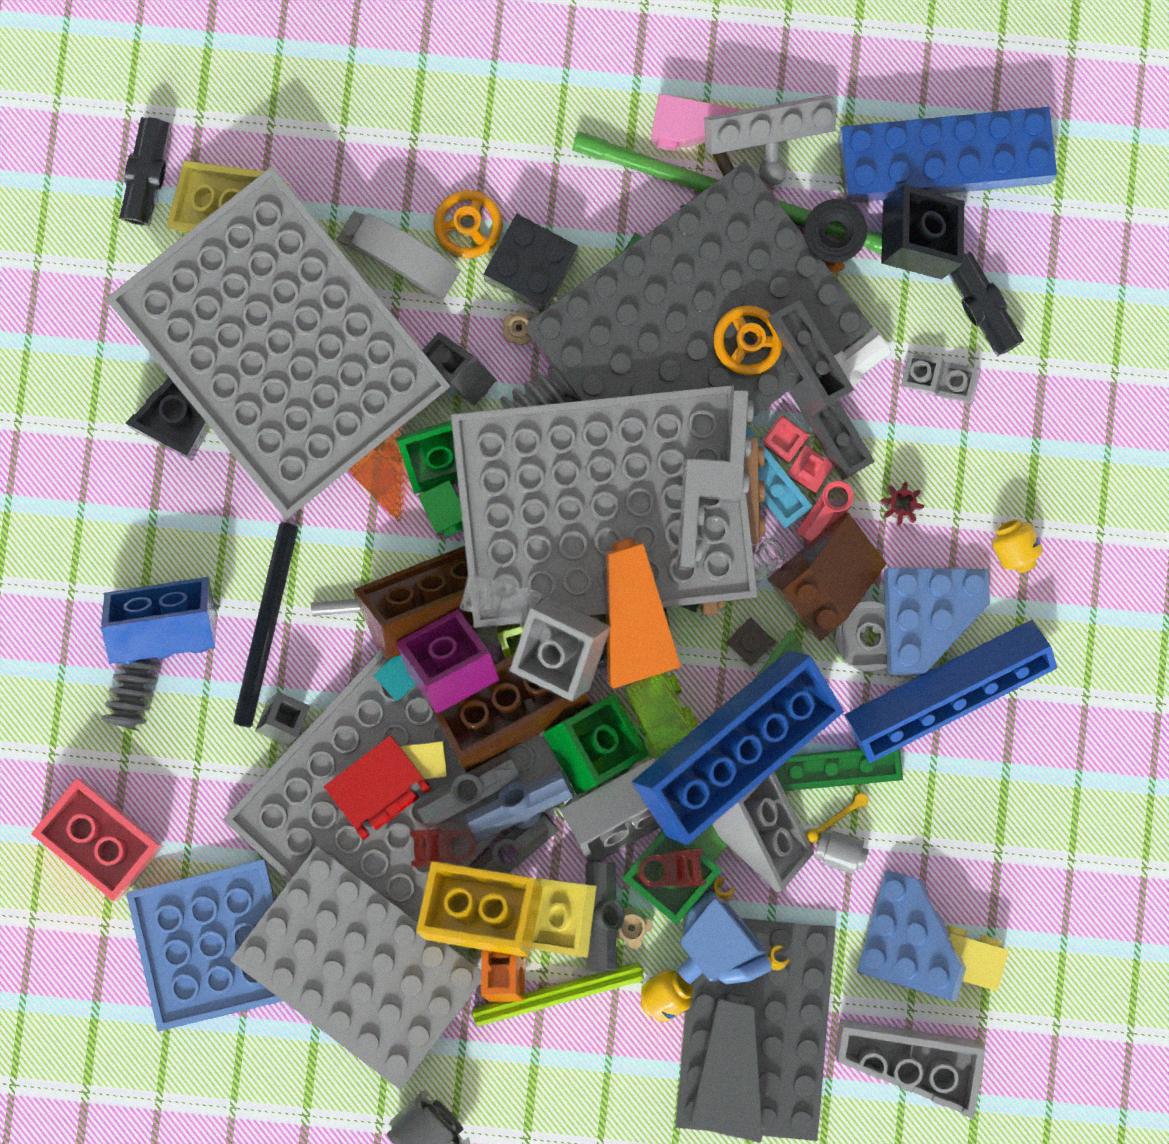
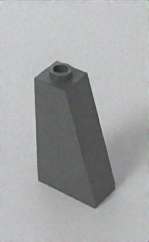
(729, 1077)

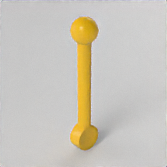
(860, 800)

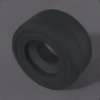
(839, 211)

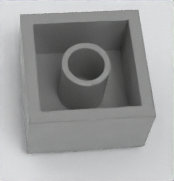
(560, 648)

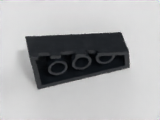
(170, 421)

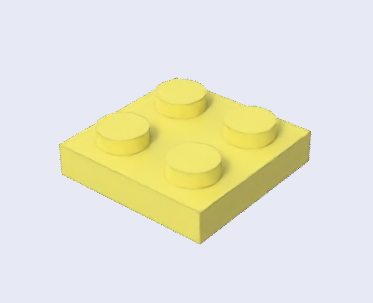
(564, 918)

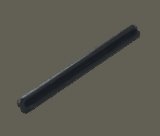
(265, 624)

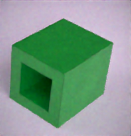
(443, 509)

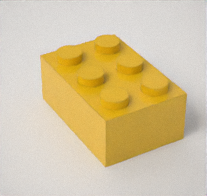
(479, 909)

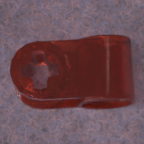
(439, 846)
(674, 869)

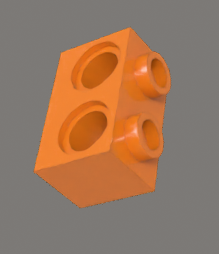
(502, 977)

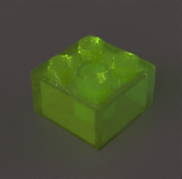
(660, 711)

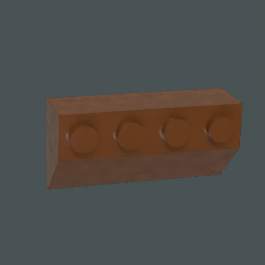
(413, 599)
(503, 716)

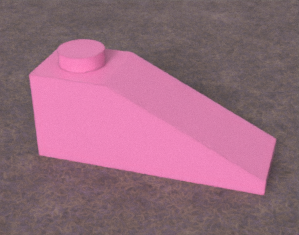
(681, 121)

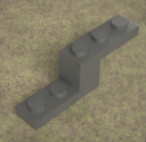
(821, 389)

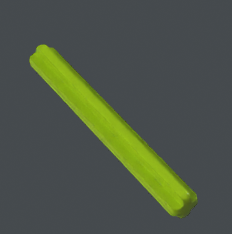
(559, 994)

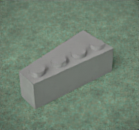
(917, 1061)

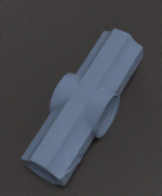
(519, 805)

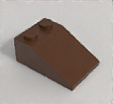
(828, 576)

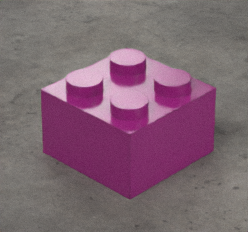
(447, 661)

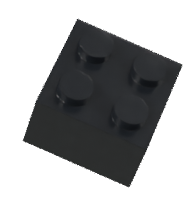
(922, 232)
(530, 263)

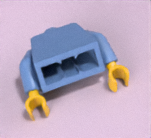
(722, 943)

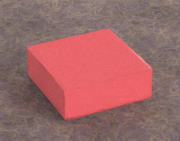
(785, 439)

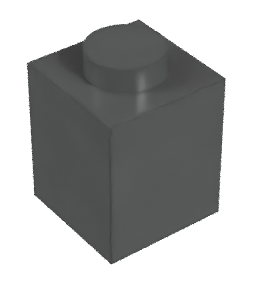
(282, 718)

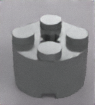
(425, 1124)

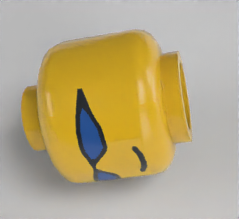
(1017, 545)
(666, 995)

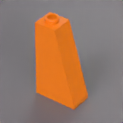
(639, 632)

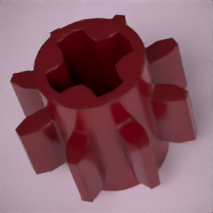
(901, 494)

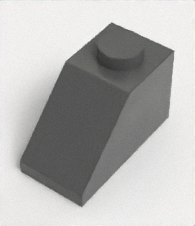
(459, 368)

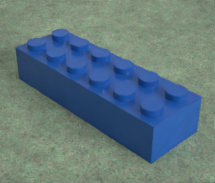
(948, 154)
(738, 746)

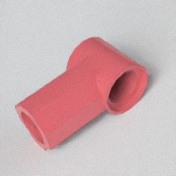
(823, 513)

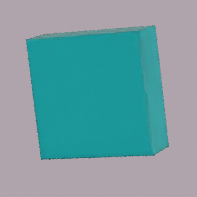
(395, 678)

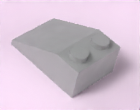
(766, 833)

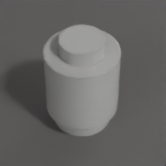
(842, 851)

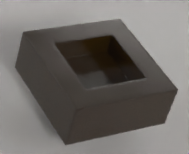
(750, 642)

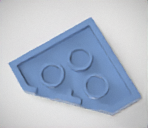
(929, 613)
(910, 941)

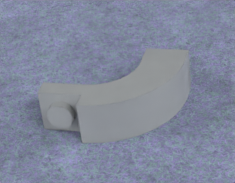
(400, 253)

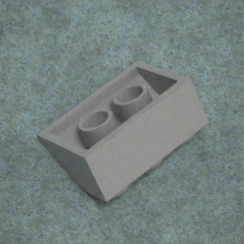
(610, 815)

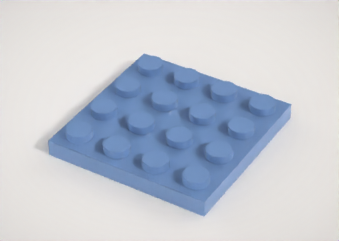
(189, 936)

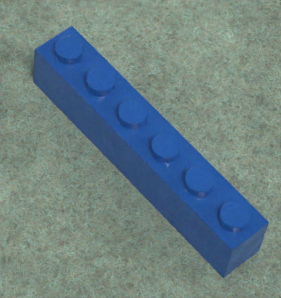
(951, 691)

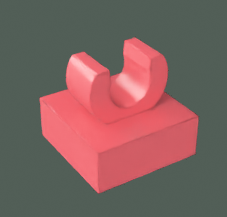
(810, 469)

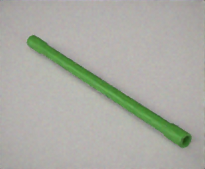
(603, 150)

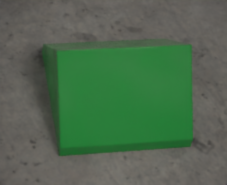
(429, 456)

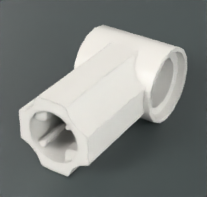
(863, 356)

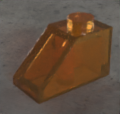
(382, 478)

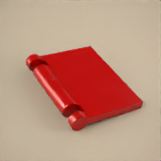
(376, 786)

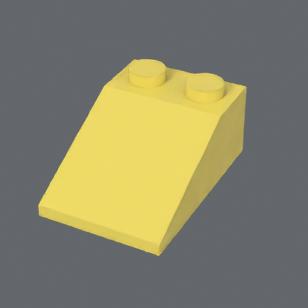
(203, 190)

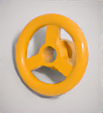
(442, 227)
(761, 340)

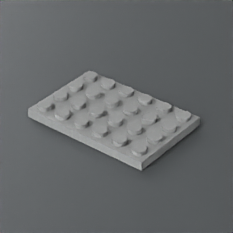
(357, 967)

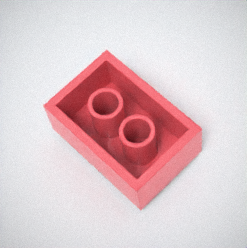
(97, 839)

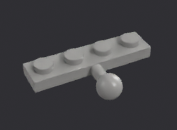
(768, 127)

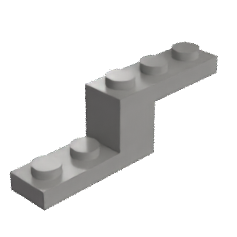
(714, 479)

